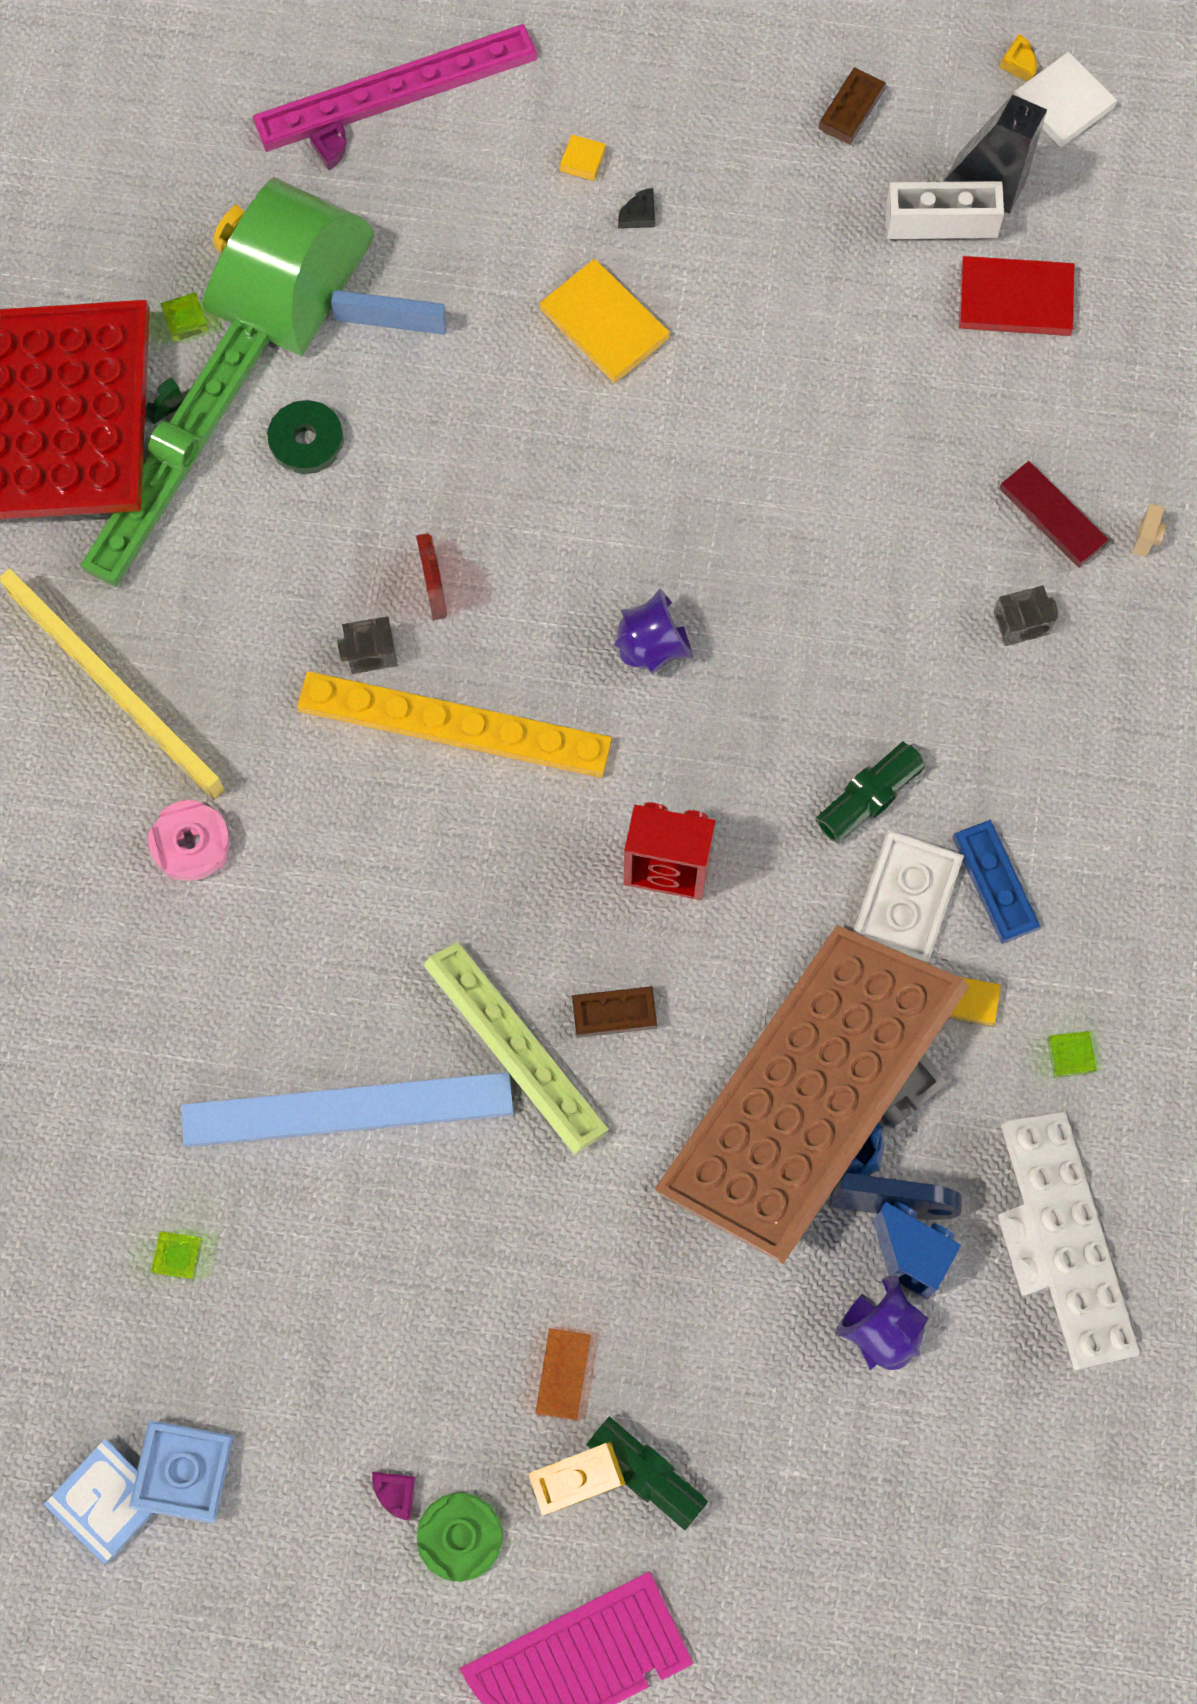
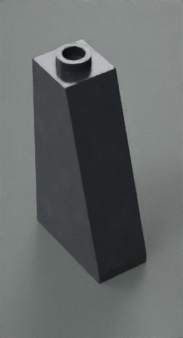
(1002, 149)

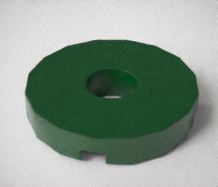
(300, 417)

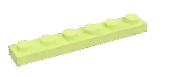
(516, 1047)

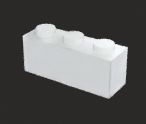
(944, 210)

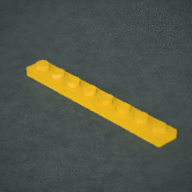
(454, 724)

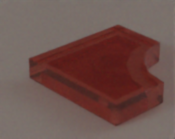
(432, 576)

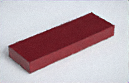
(1054, 514)

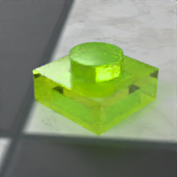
(184, 316)
(1071, 1054)
(176, 1255)

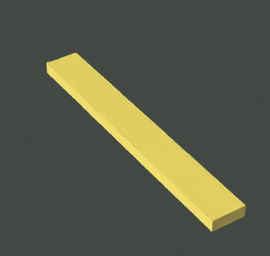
(112, 685)

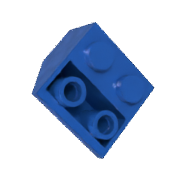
(913, 1250)

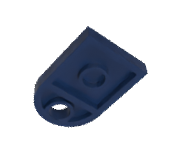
(870, 1193)

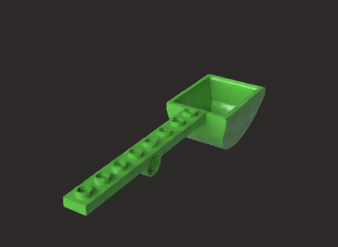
(273, 288)

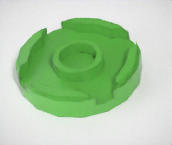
(459, 1537)

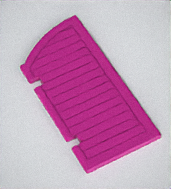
(587, 1654)

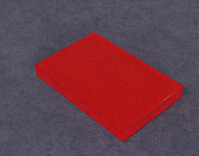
(1016, 295)

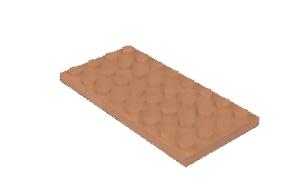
(811, 1091)

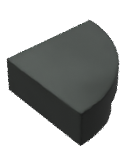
(638, 211)

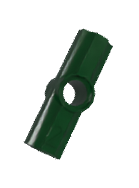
(870, 792)
(650, 1474)

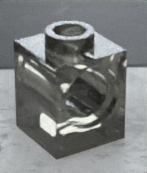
(1025, 615)
(368, 645)

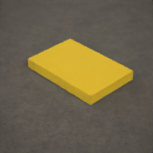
(604, 320)

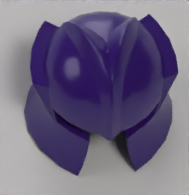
(649, 635)
(885, 1333)

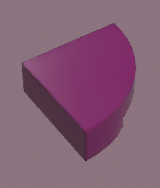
(330, 144)
(395, 1493)

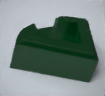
(166, 402)

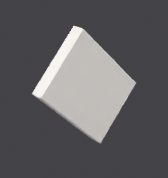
(908, 895)

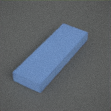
(389, 312)

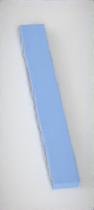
(347, 1109)

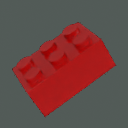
(668, 850)

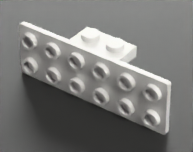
(1060, 1242)

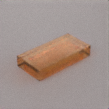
(563, 1374)

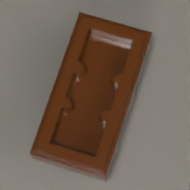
(852, 105)
(614, 1011)

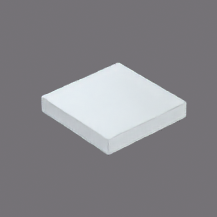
(1070, 96)

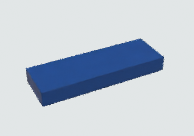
(996, 882)

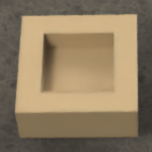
(1150, 530)

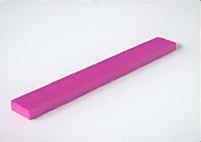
(395, 87)

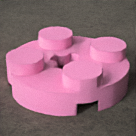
(169, 830)

